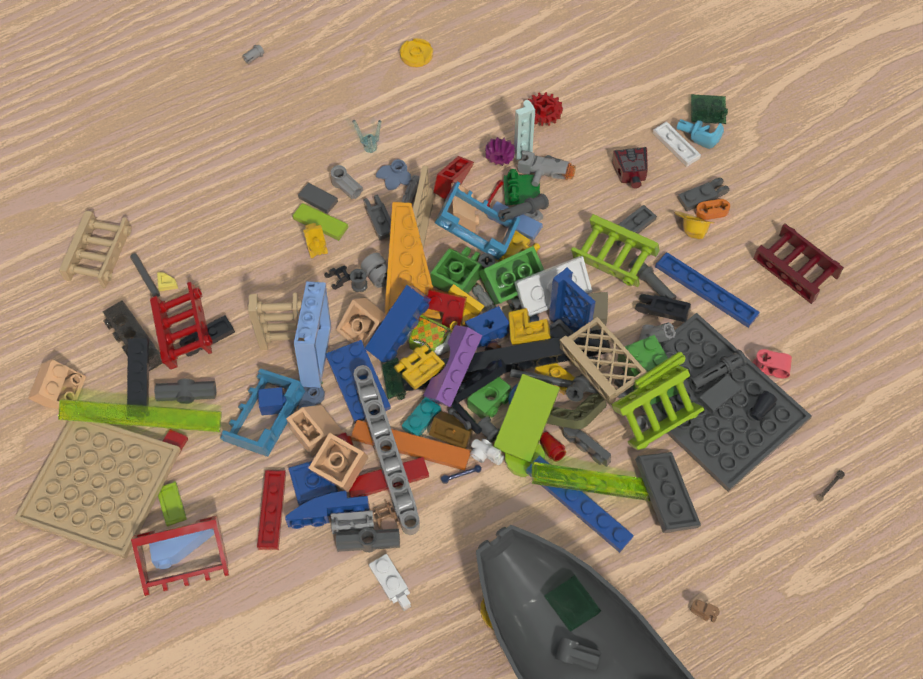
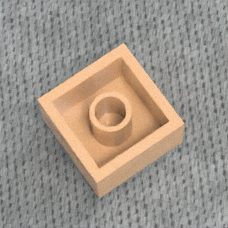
(338, 462)

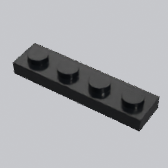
(138, 371)

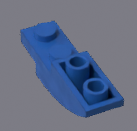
(317, 511)

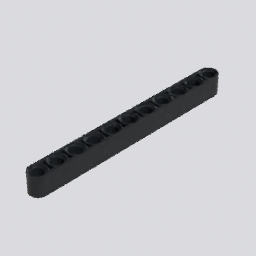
(522, 356)

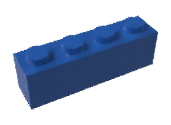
(398, 324)

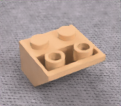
(56, 383)
(312, 427)

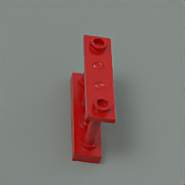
(163, 325)

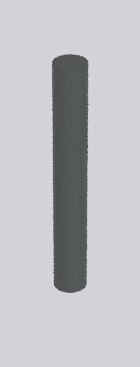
(144, 274)

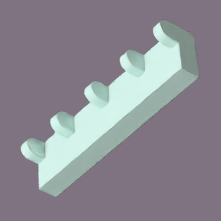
(524, 129)

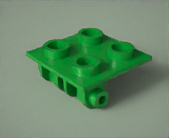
(519, 188)

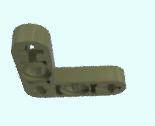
(581, 416)

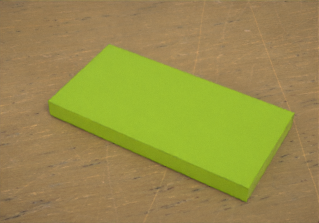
(526, 418)

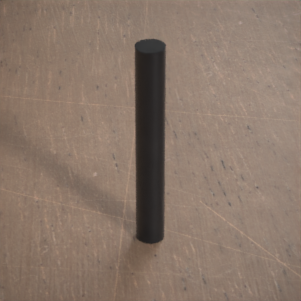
(464, 414)

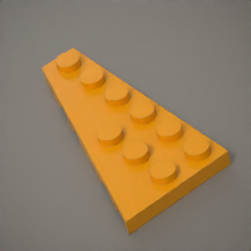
(406, 258)

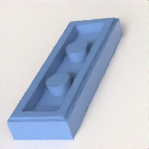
(526, 226)

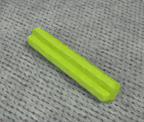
(676, 359)

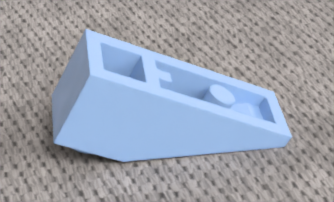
(173, 550)

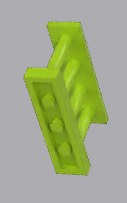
(630, 239)
(643, 396)

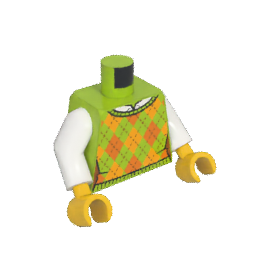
(432, 334)

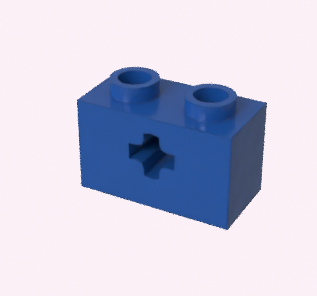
(490, 325)

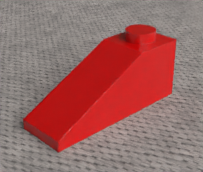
(453, 172)

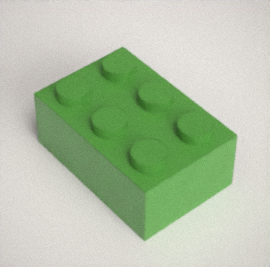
(501, 276)
(649, 355)

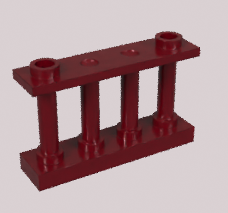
(788, 275)

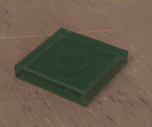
(572, 603)

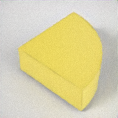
(166, 282)

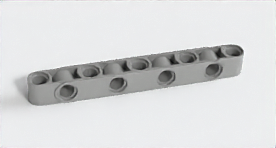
(390, 460)

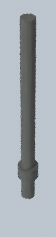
(553, 380)

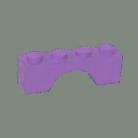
(445, 385)

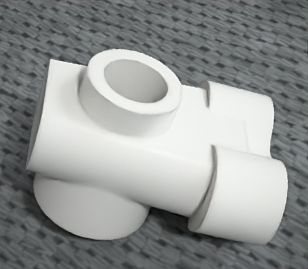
(484, 449)

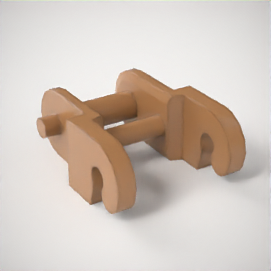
(391, 514)
(704, 610)

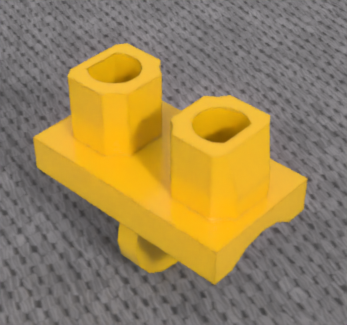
(315, 240)

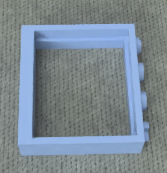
(315, 328)

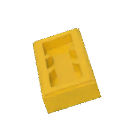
(557, 371)

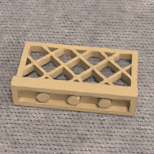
(423, 204)
(587, 367)

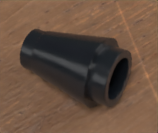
(764, 404)

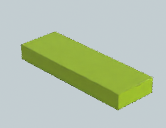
(329, 224)

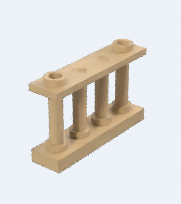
(83, 237)
(263, 329)

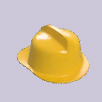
(694, 226)

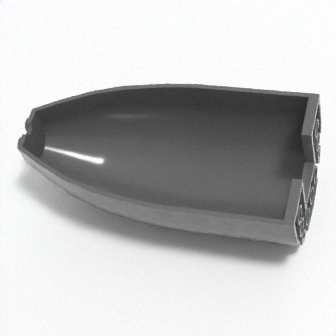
(516, 576)

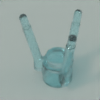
(369, 141)

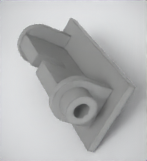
(351, 521)

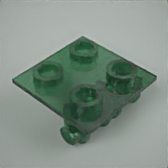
(708, 109)

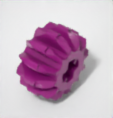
(499, 151)

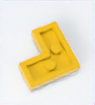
(524, 331)

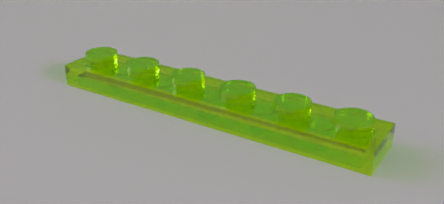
(589, 481)

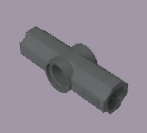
(185, 391)
(354, 540)

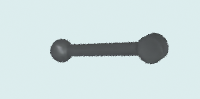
(451, 411)

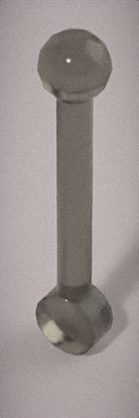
(839, 475)

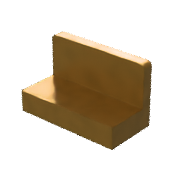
(450, 429)

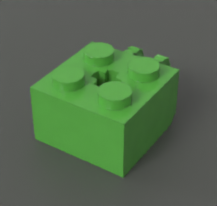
(457, 269)

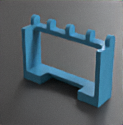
(450, 223)
(269, 437)

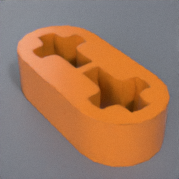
(713, 209)

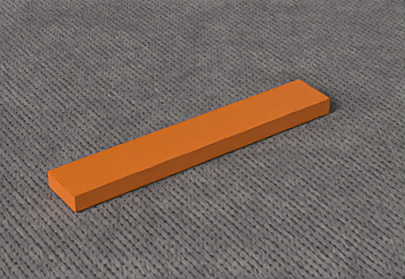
(418, 447)

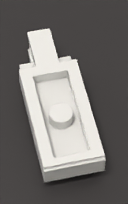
(390, 581)

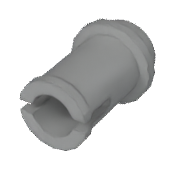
(253, 54)

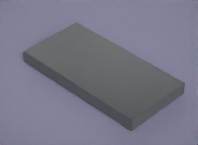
(667, 492)

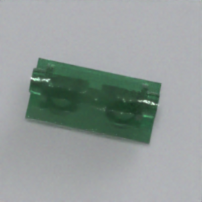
(393, 380)

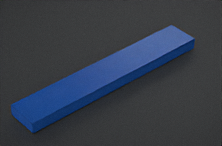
(707, 289)

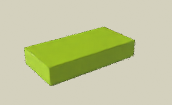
(171, 504)

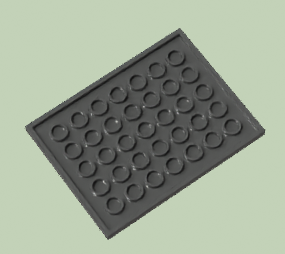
(729, 440)

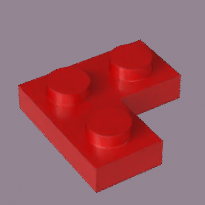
(451, 304)

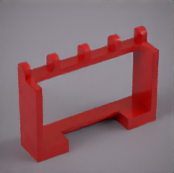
(151, 537)

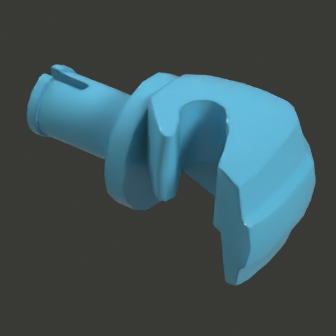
(700, 134)

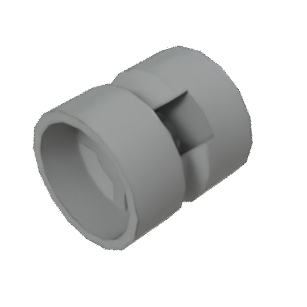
(376, 269)

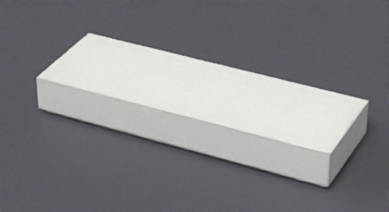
(676, 144)

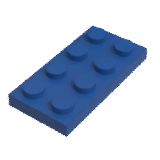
(343, 363)

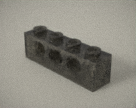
(120, 314)

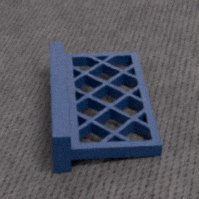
(570, 302)

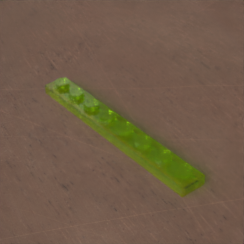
(139, 415)

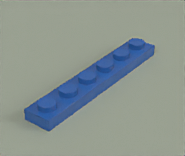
(590, 513)

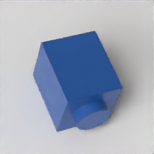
(271, 401)

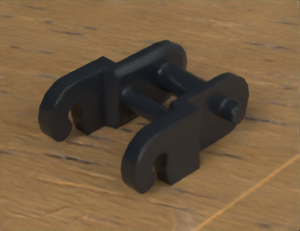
(336, 272)

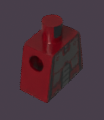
(631, 165)

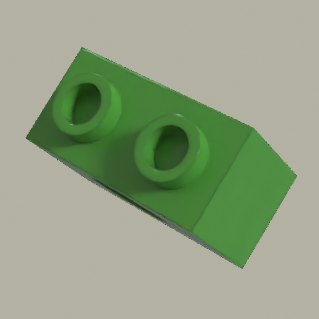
(482, 406)

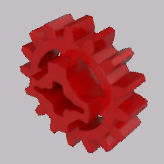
(546, 108)

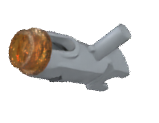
(545, 166)

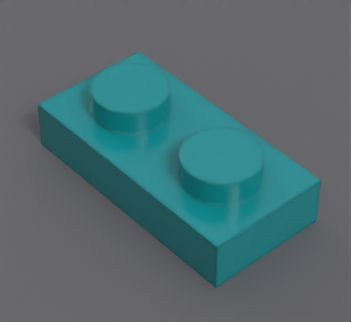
(421, 417)

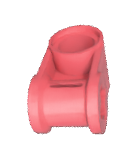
(774, 363)

